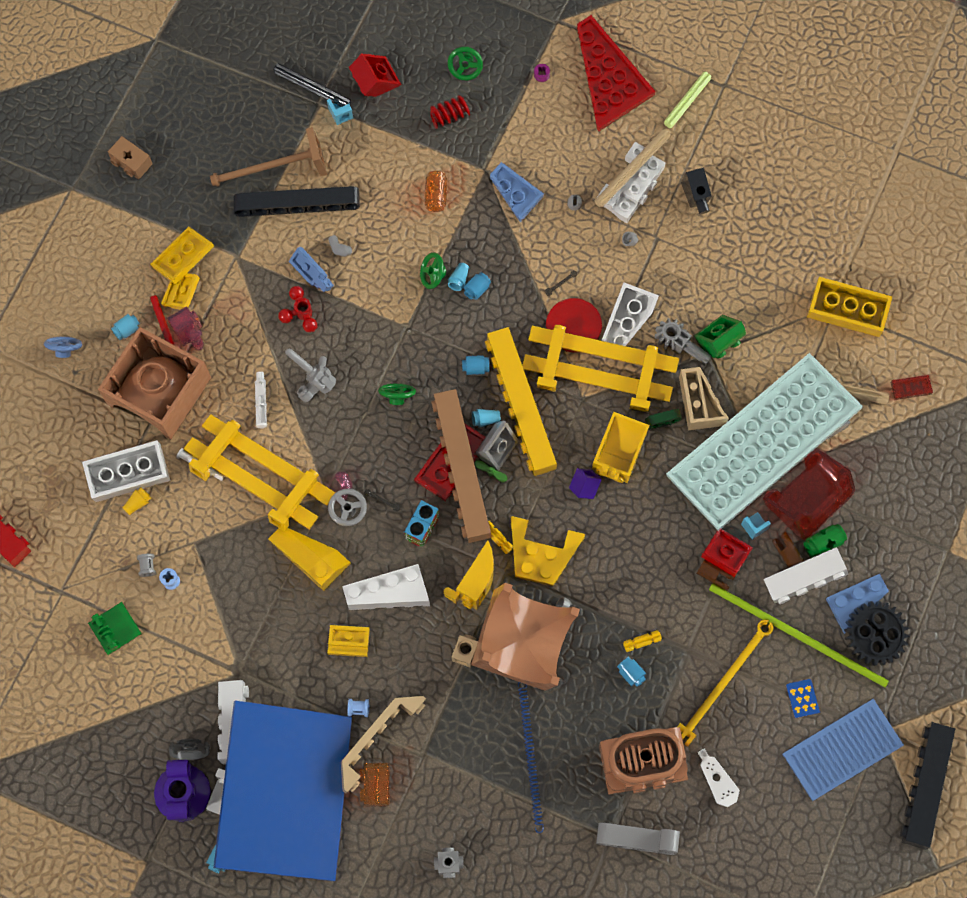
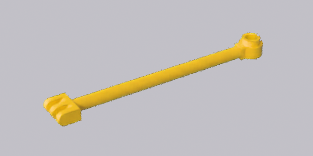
(687, 730)

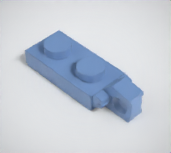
(310, 270)

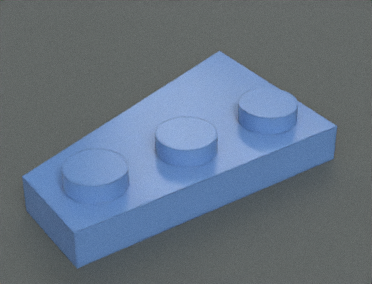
(516, 191)
(847, 600)

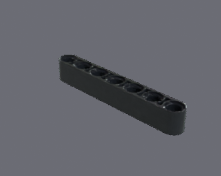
(296, 201)

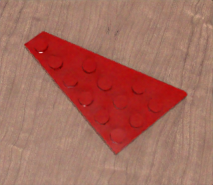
(611, 77)

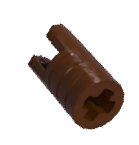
(790, 554)
(710, 573)

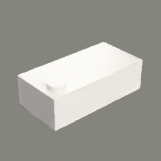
(126, 471)

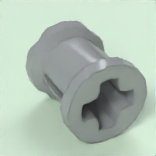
(146, 565)

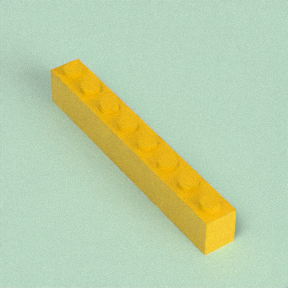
(521, 402)

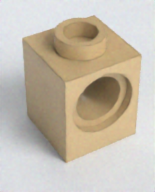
(458, 656)

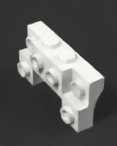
(635, 191)

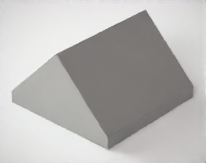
(497, 445)

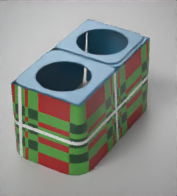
(421, 540)

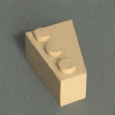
(699, 401)

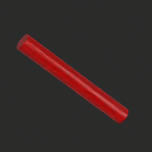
(161, 319)

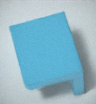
(339, 113)
(755, 525)

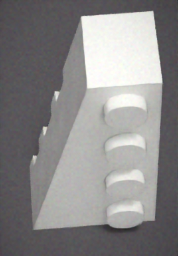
(806, 576)
(389, 590)
(227, 693)

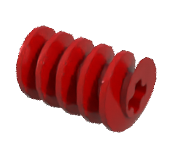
(448, 111)

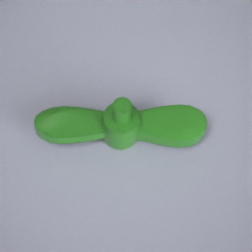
(491, 471)

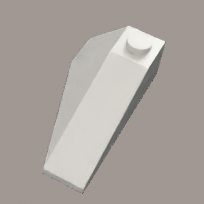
(629, 314)

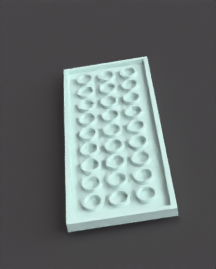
(764, 441)

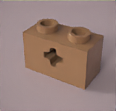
(130, 158)

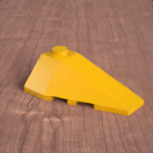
(312, 557)

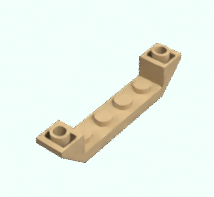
(408, 704)

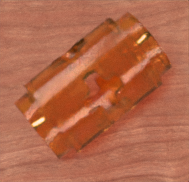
(436, 191)

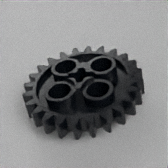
(889, 621)

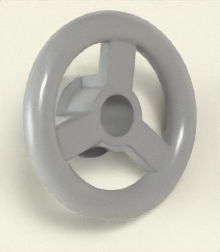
(350, 513)

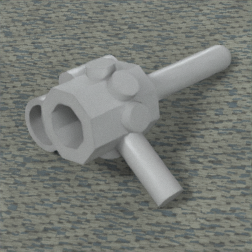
(317, 376)

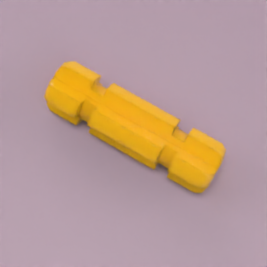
(499, 539)
(642, 641)

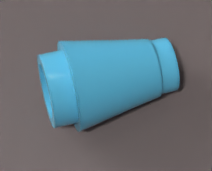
(458, 278)
(485, 417)

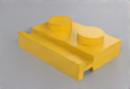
(181, 294)
(348, 641)

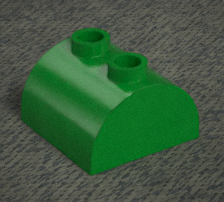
(720, 335)

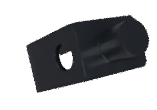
(697, 189)

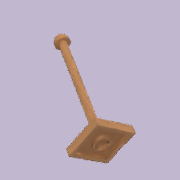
(313, 152)

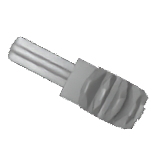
(680, 341)

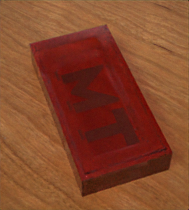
(911, 387)

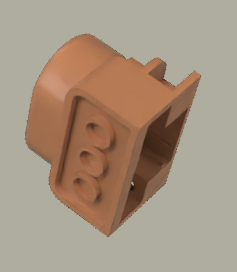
(628, 772)

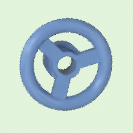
(62, 345)

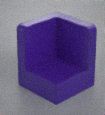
(585, 483)

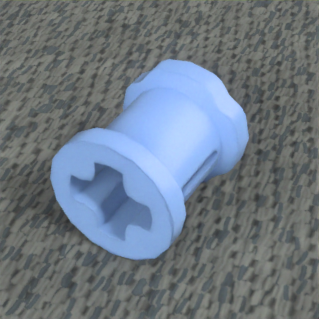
(173, 583)
(358, 707)

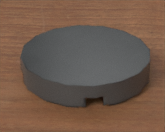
(189, 749)

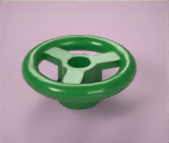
(465, 57)
(436, 271)
(396, 393)

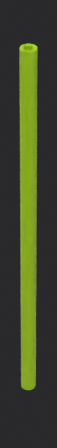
(799, 635)

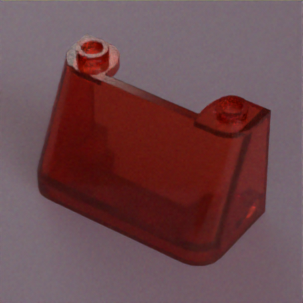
(812, 494)

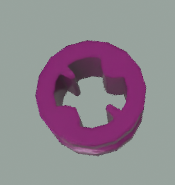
(541, 67)

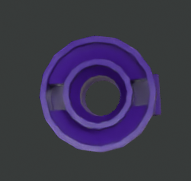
(195, 798)

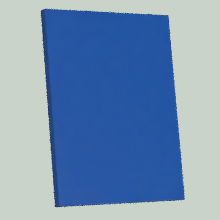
(282, 792)

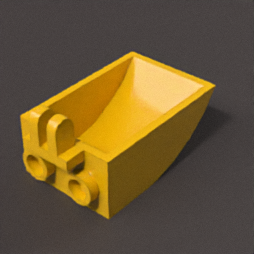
(620, 448)
(476, 581)

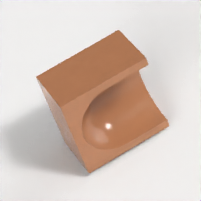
(155, 381)

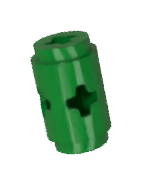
(825, 540)

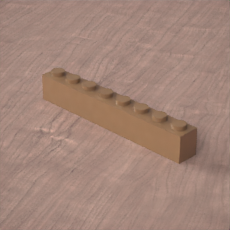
(462, 466)

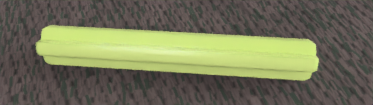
(687, 100)

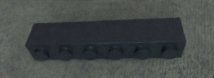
(928, 785)

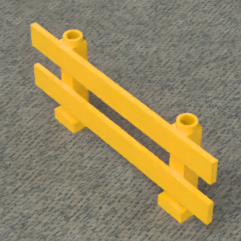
(641, 388)
(286, 506)

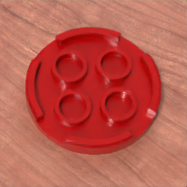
(577, 316)

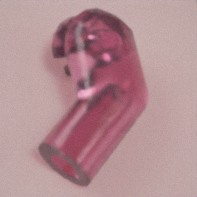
(344, 481)

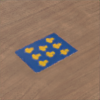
(802, 698)

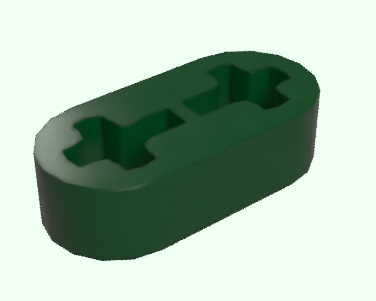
(663, 419)

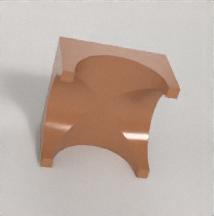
(522, 638)

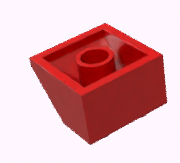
(374, 74)

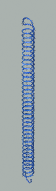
(530, 759)

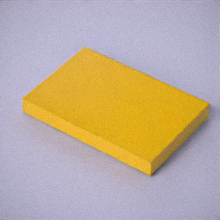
(182, 255)

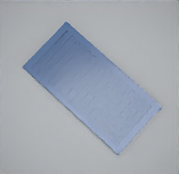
(842, 749)

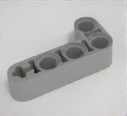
(641, 839)

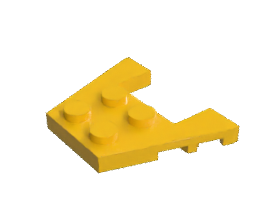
(540, 561)

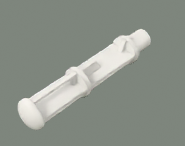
(260, 398)

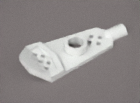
(723, 785)

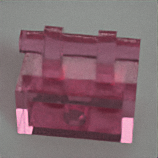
(187, 327)

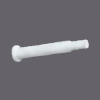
(187, 457)

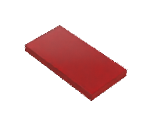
(435, 472)

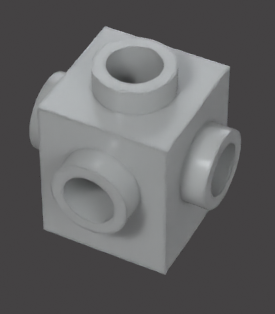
(454, 868)

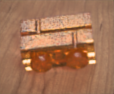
(376, 784)

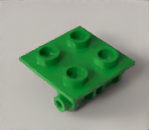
(114, 628)

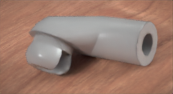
(339, 249)

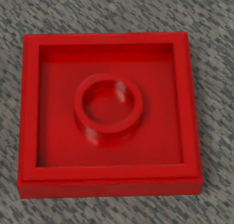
(726, 552)

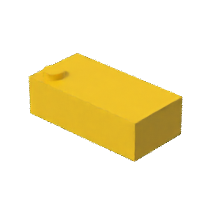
(849, 307)

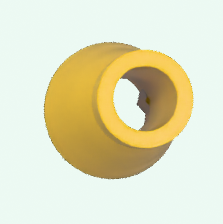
(136, 501)

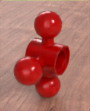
(285, 315)

